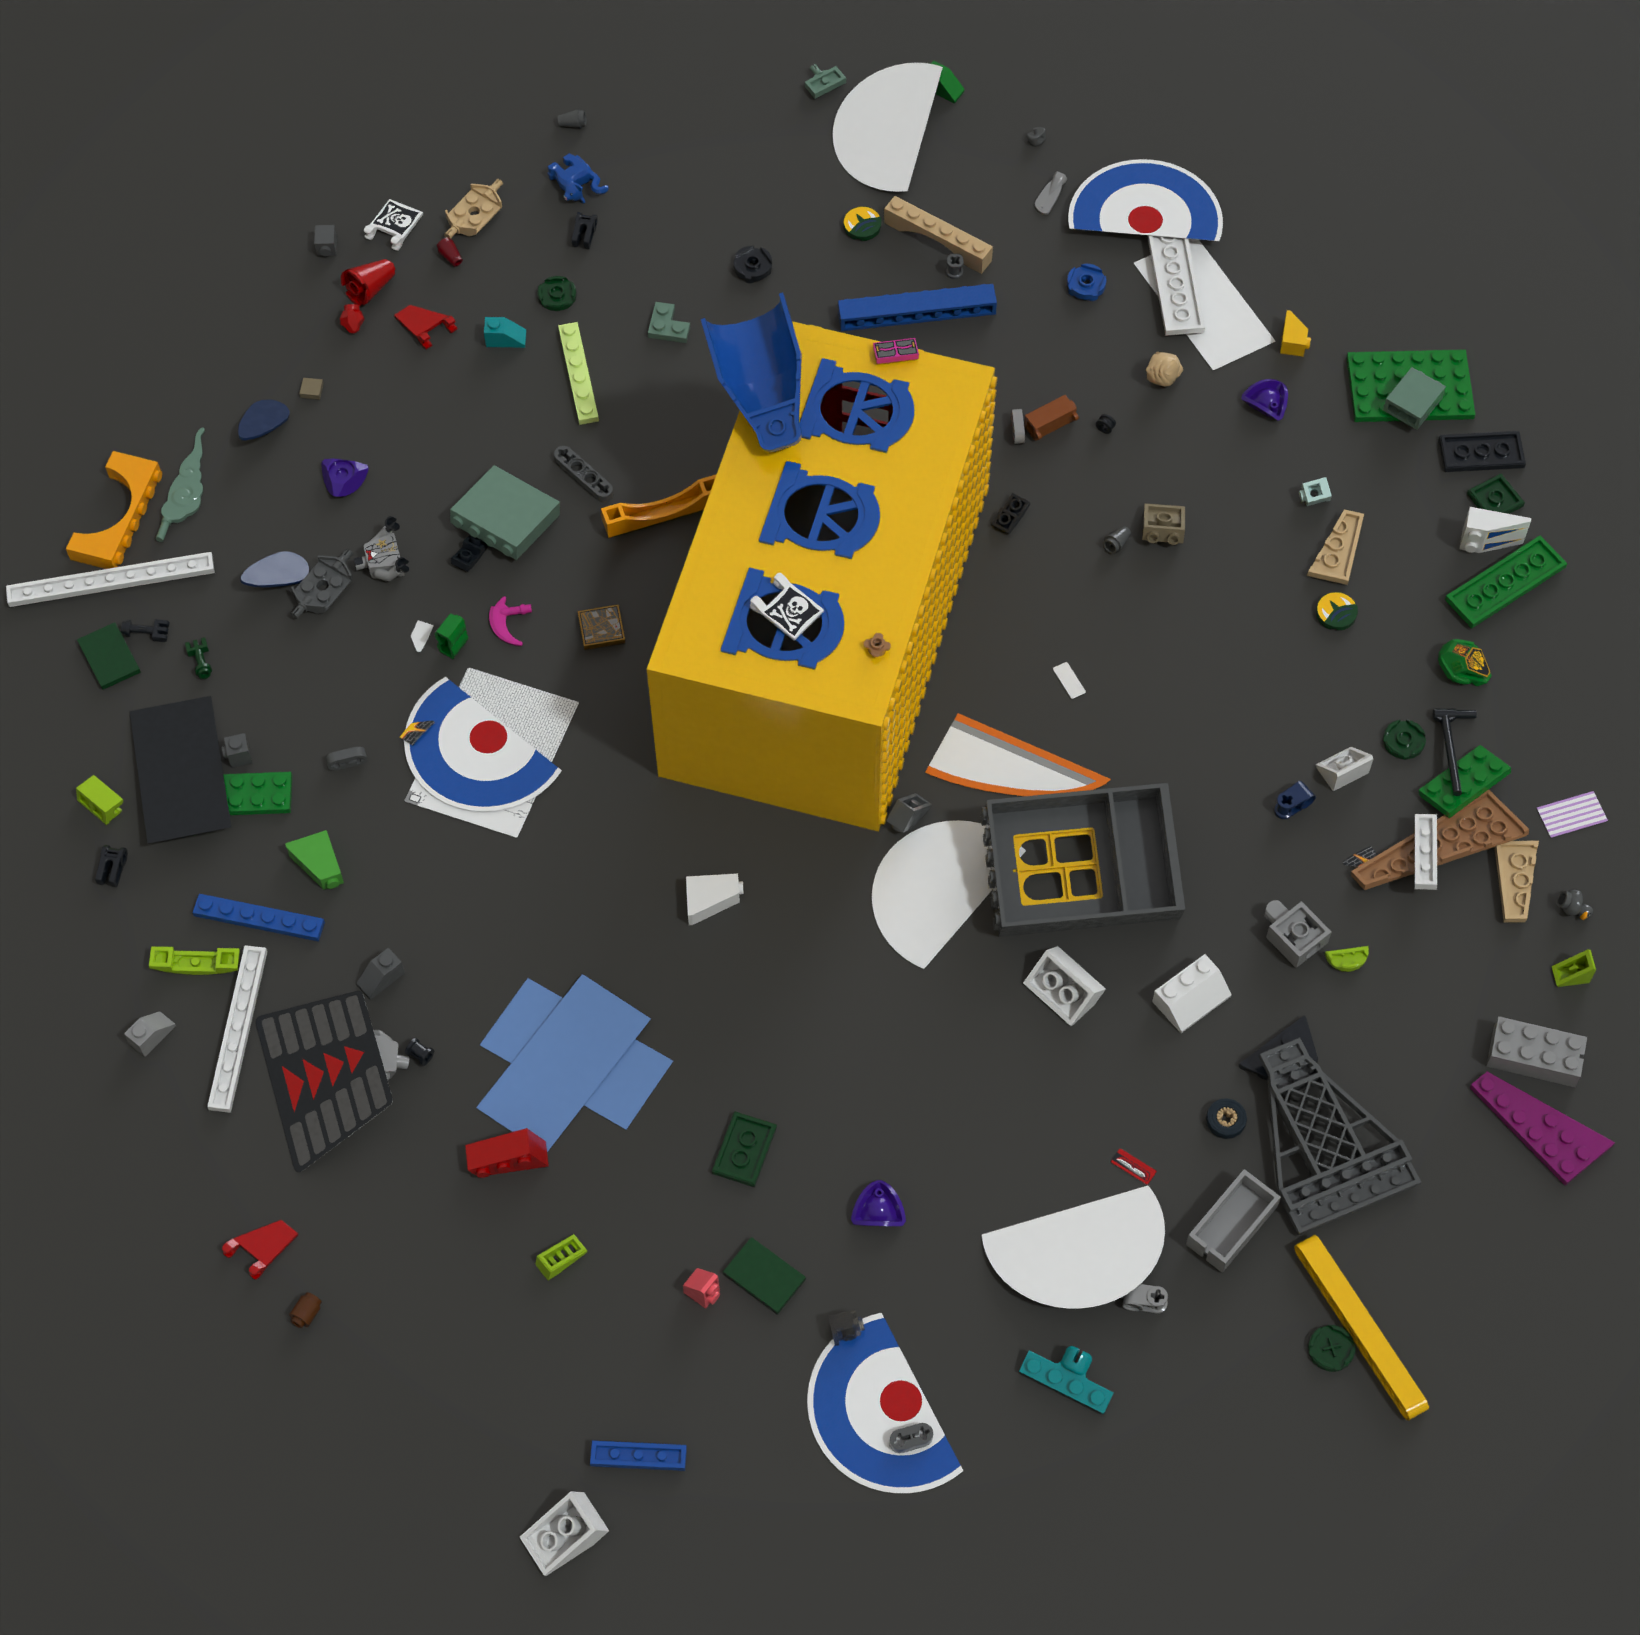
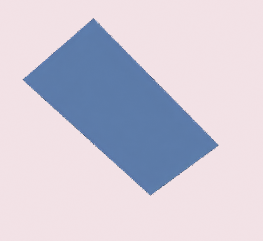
(564, 1061)
(621, 1091)

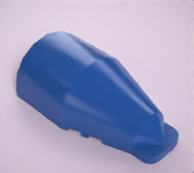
(761, 373)

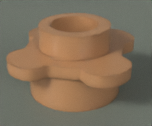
(877, 651)

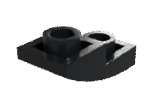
(1011, 513)
(469, 553)

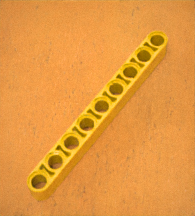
(1361, 1327)

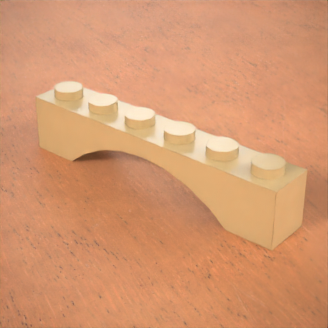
(910, 218)

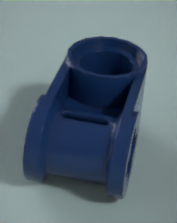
(1293, 800)

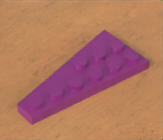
(1552, 1136)

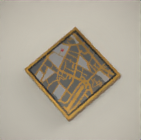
(601, 627)

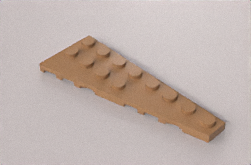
(1471, 830)

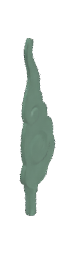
(185, 491)

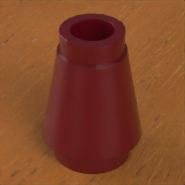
(449, 251)

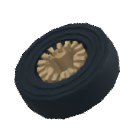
(1230, 1108)

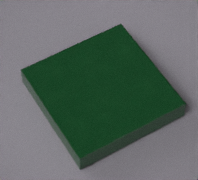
(1496, 496)

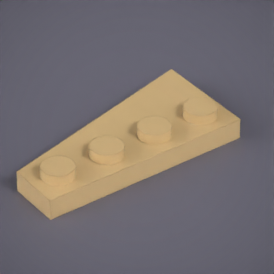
(1339, 549)
(1515, 875)

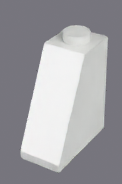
(711, 895)

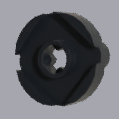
(752, 273)

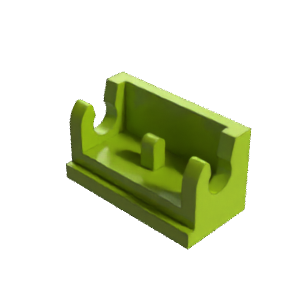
(99, 799)

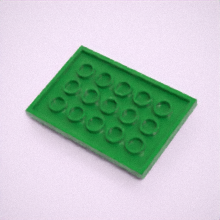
(1378, 373)

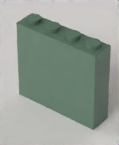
(505, 512)

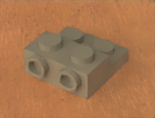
(1164, 523)

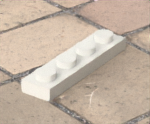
(1426, 851)

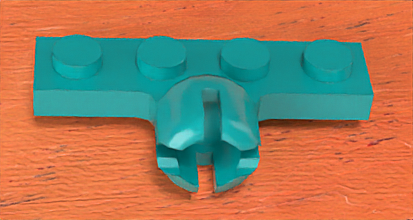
(1068, 1377)

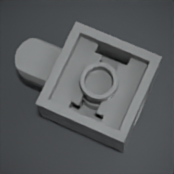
(1300, 924)

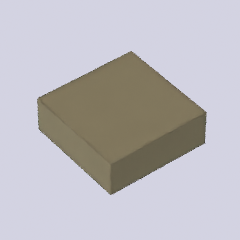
(311, 388)

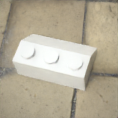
(1064, 985)
(1192, 993)

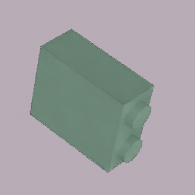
(1414, 398)

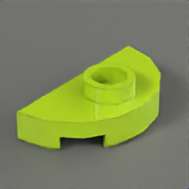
(1347, 959)

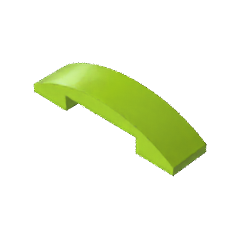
(194, 962)

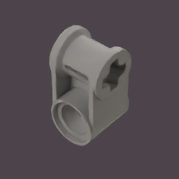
(1143, 1299)

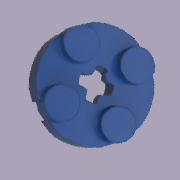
(1082, 290)

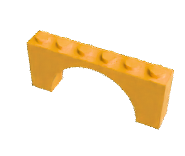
(108, 547)

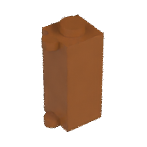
(1050, 417)

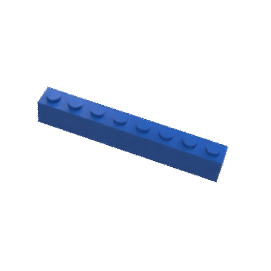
(917, 307)

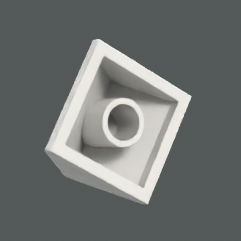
(1345, 767)

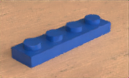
(638, 1455)

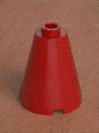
(367, 280)

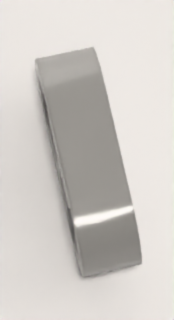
(1018, 426)

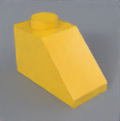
(1294, 336)

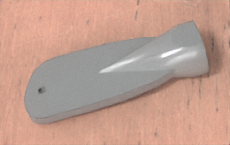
(1050, 193)

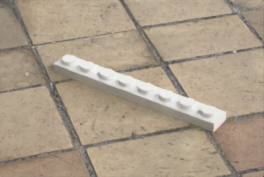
(237, 1029)

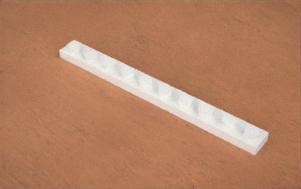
(110, 579)

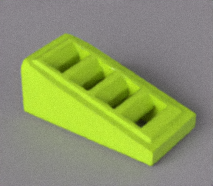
(553, 1268)

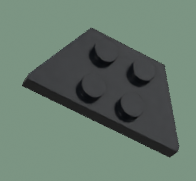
(1298, 1029)

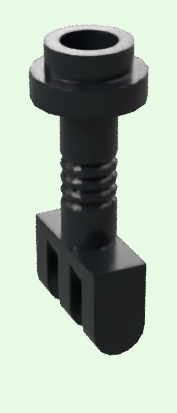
(158, 631)

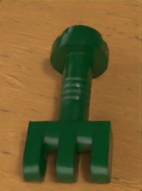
(203, 669)

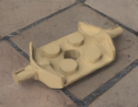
(480, 199)

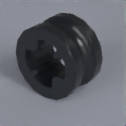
(1105, 423)

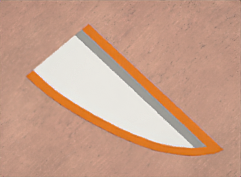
(1003, 764)

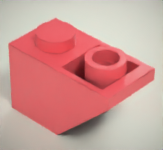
(702, 1287)

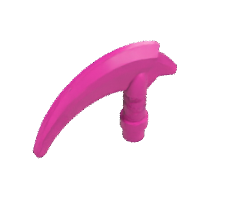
(498, 617)

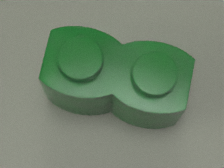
(451, 635)

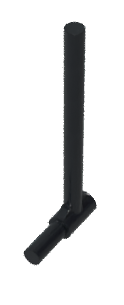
(1445, 716)

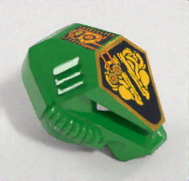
(1464, 663)

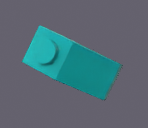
(503, 333)

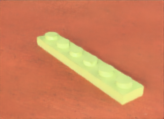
(578, 373)

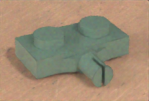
(824, 81)

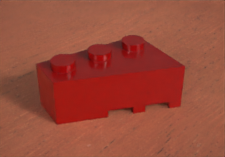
(507, 1154)

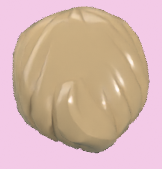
(1163, 369)

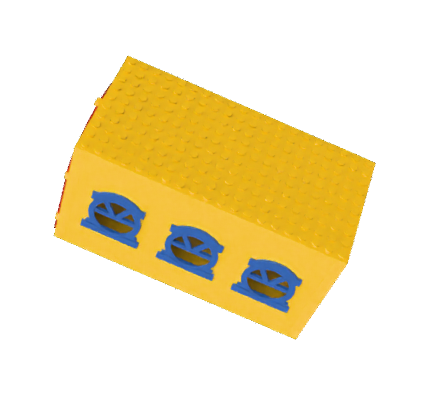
(826, 720)

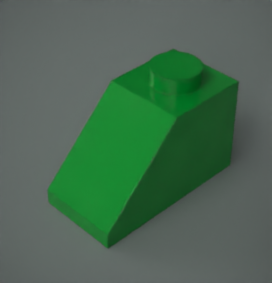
(948, 85)

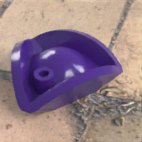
(1267, 397)
(343, 476)
(878, 1206)

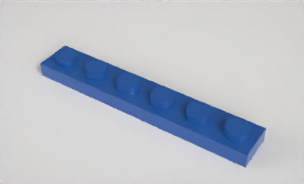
(258, 917)

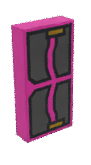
(895, 350)

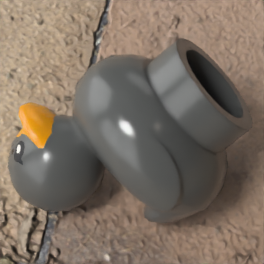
(1571, 903)

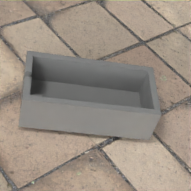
(1536, 1051)
(1233, 1220)

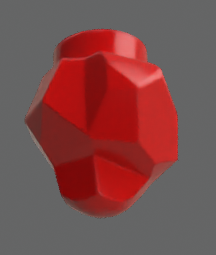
(352, 318)

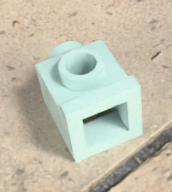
(1320, 486)

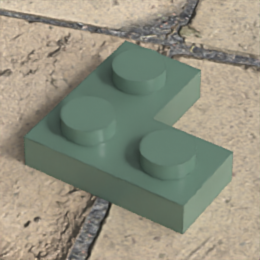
(664, 327)

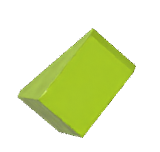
(1575, 970)

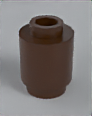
(305, 1310)

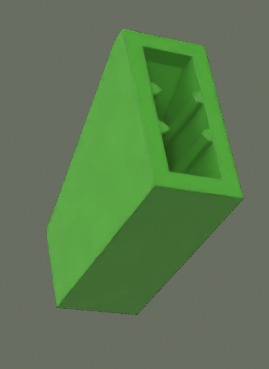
(317, 859)

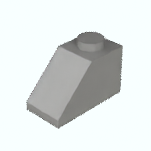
(149, 1032)

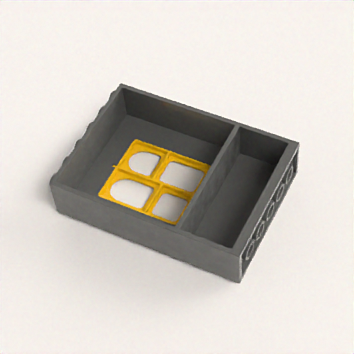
(1131, 858)

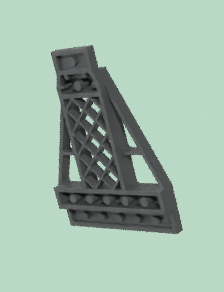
(1337, 1189)

